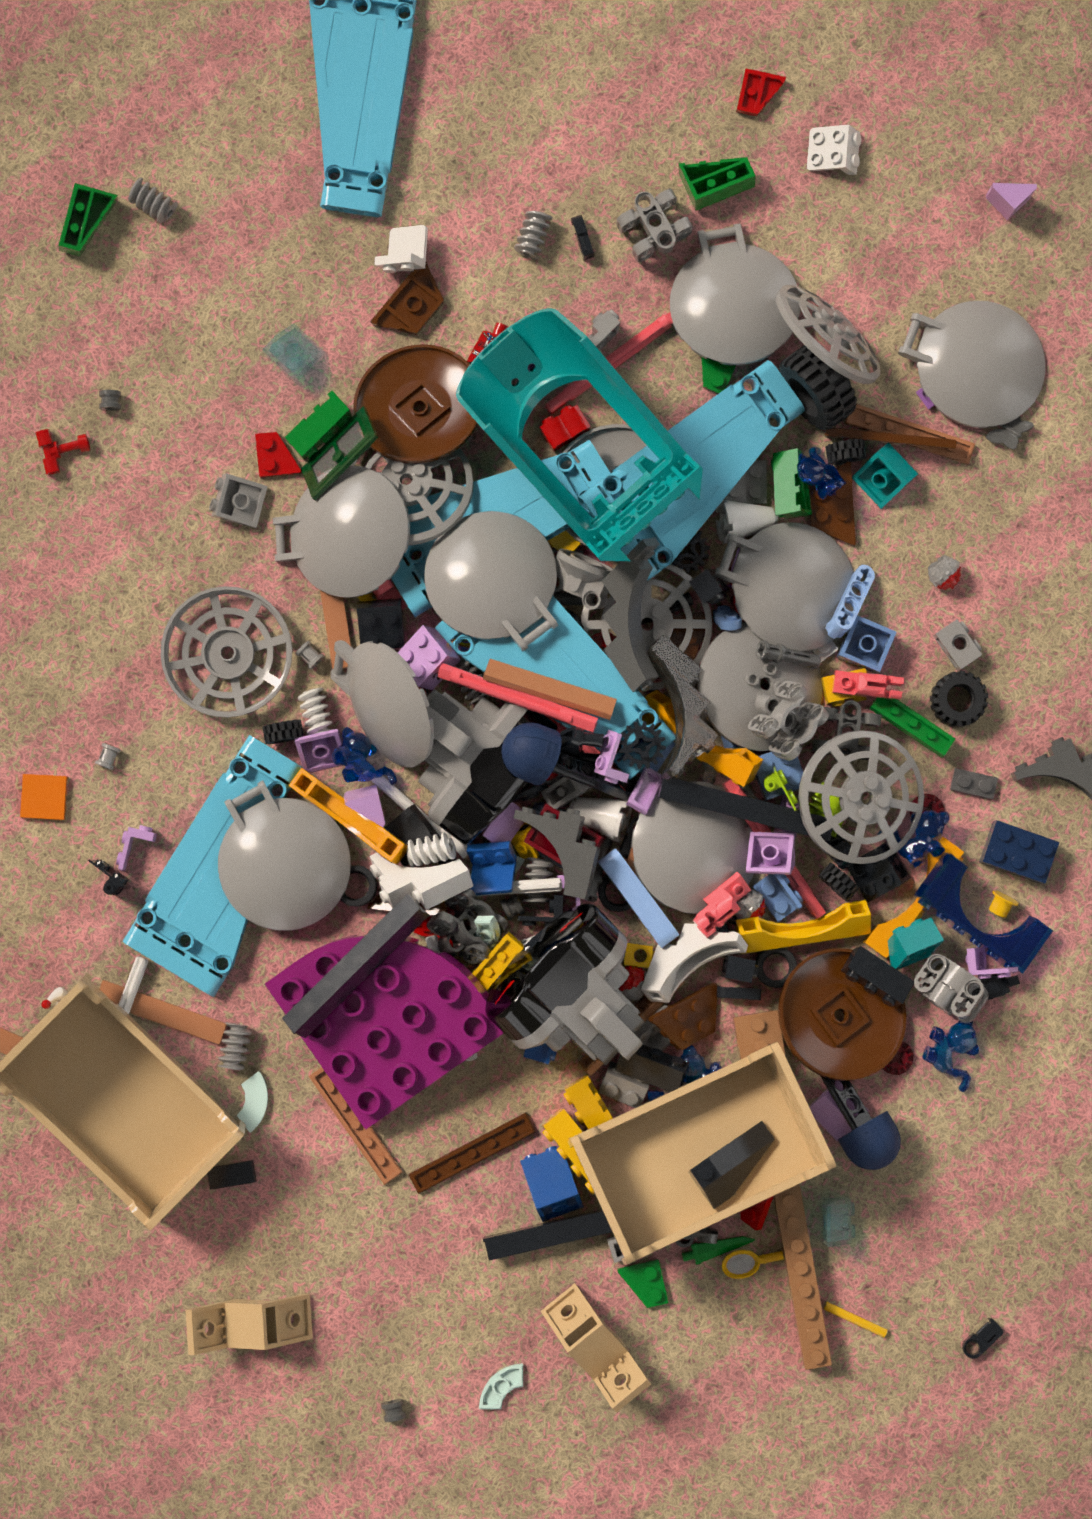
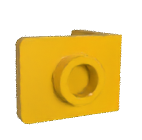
(523, 849)

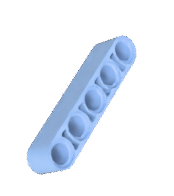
(638, 898)

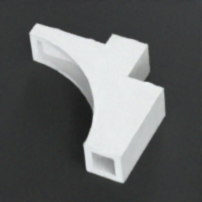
(424, 884)
(676, 962)

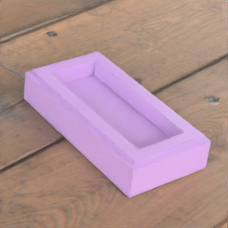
(645, 790)

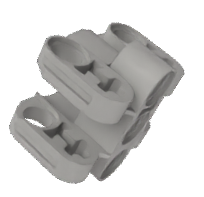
(670, 232)
(785, 721)
(951, 988)

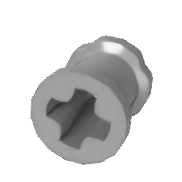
(309, 655)
(107, 756)

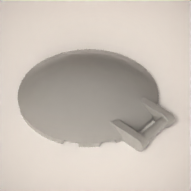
(728, 300)
(977, 362)
(349, 535)
(492, 578)
(788, 583)
(386, 701)
(689, 851)
(282, 861)

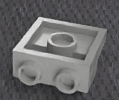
(604, 328)
(751, 486)
(238, 500)

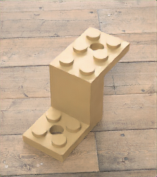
(248, 1324)
(595, 1347)

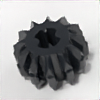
(842, 846)

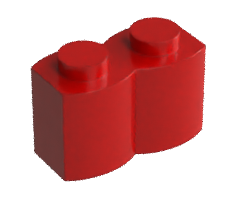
(565, 427)

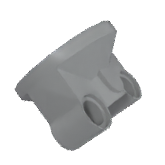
(582, 577)

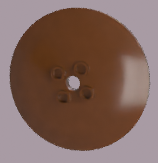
(413, 378)
(833, 1048)

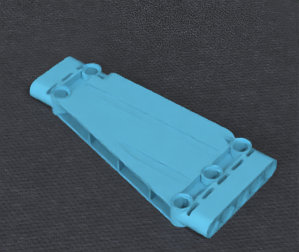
(360, 96)
(724, 441)
(505, 493)
(575, 659)
(189, 889)

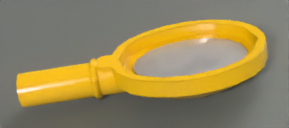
(746, 1263)

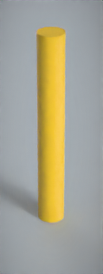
(855, 1319)

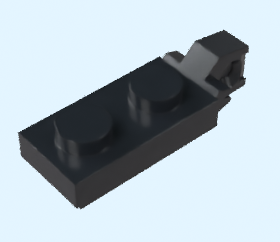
(997, 986)

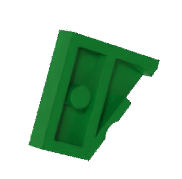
(715, 375)
(646, 1282)

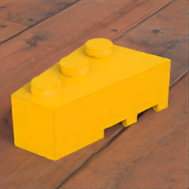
(587, 1102)

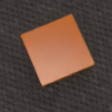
(43, 796)

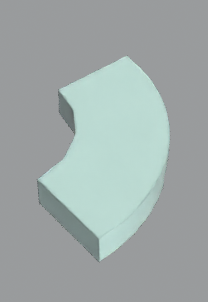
(487, 929)
(255, 1101)
(501, 1384)

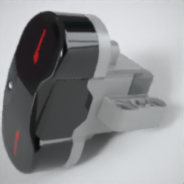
(467, 763)
(568, 989)

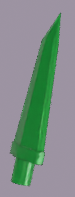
(706, 1251)

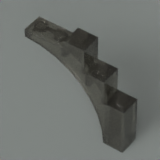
(689, 705)

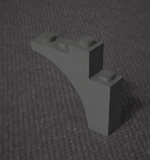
(1061, 764)
(564, 833)

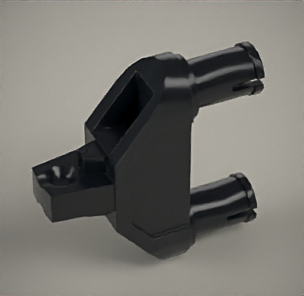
(573, 741)

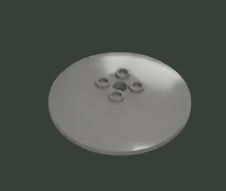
(733, 680)

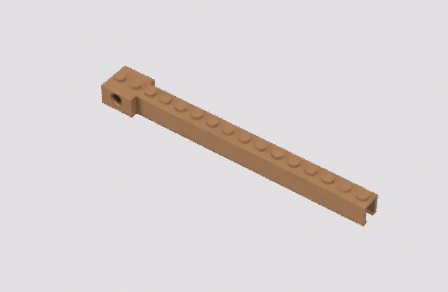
(752, 1034)

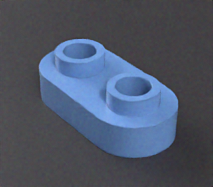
(727, 618)

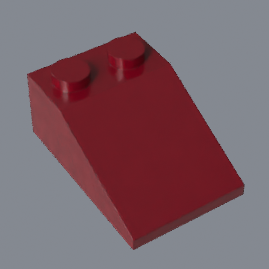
(542, 844)

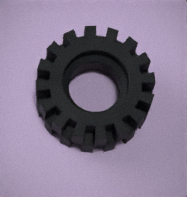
(846, 451)
(282, 731)
(839, 882)

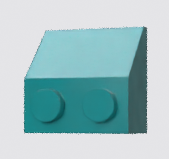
(884, 475)
(913, 943)

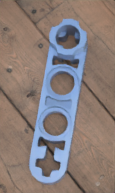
(837, 625)

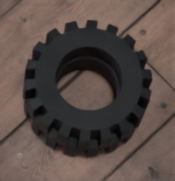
(945, 712)

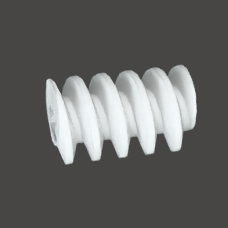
(314, 712)
(430, 851)

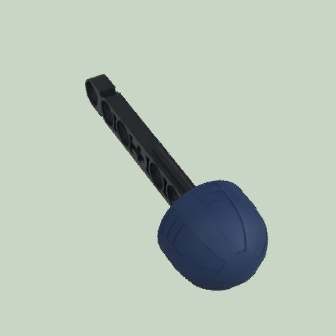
(534, 753)
(872, 1141)

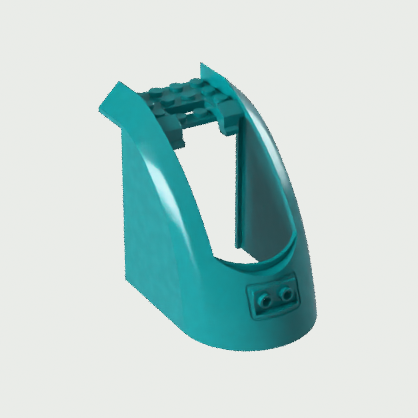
(559, 357)

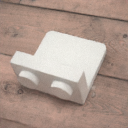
(834, 149)
(406, 250)

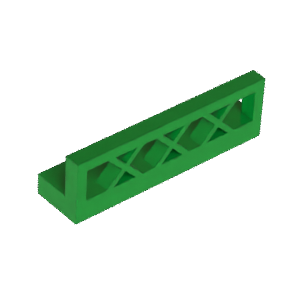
(913, 725)

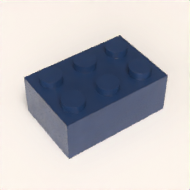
(1019, 852)

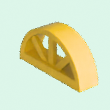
(498, 960)

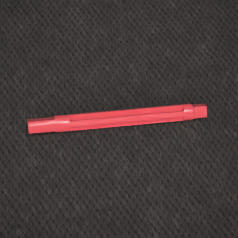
(616, 359)
(518, 698)
(796, 880)

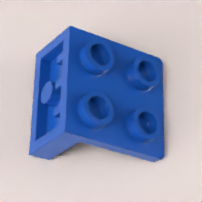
(492, 867)

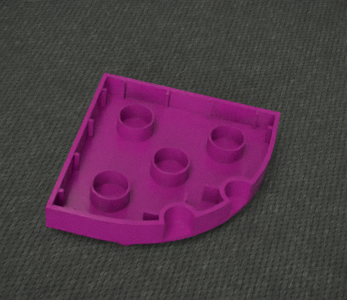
(396, 1029)

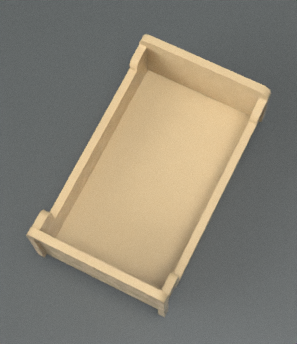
(119, 1102)
(645, 1155)

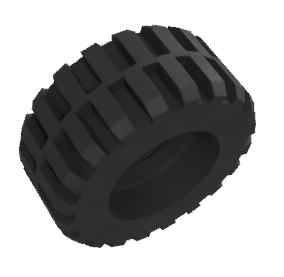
(822, 390)

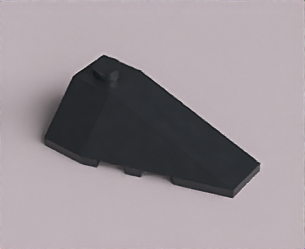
(728, 1168)

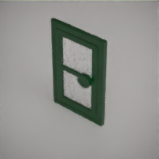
(339, 453)

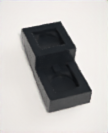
(232, 1174)

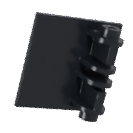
(115, 883)

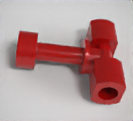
(53, 451)

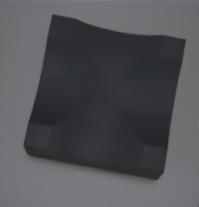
(410, 826)

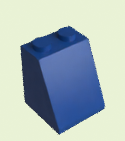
(551, 1184)

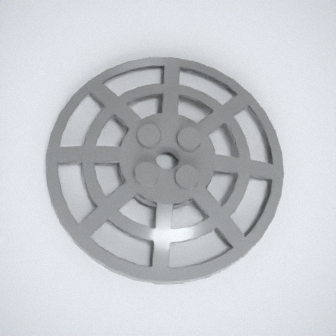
(832, 327)
(421, 487)
(661, 616)
(212, 650)
(851, 793)

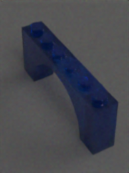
(942, 894)

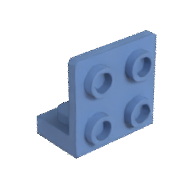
(778, 895)

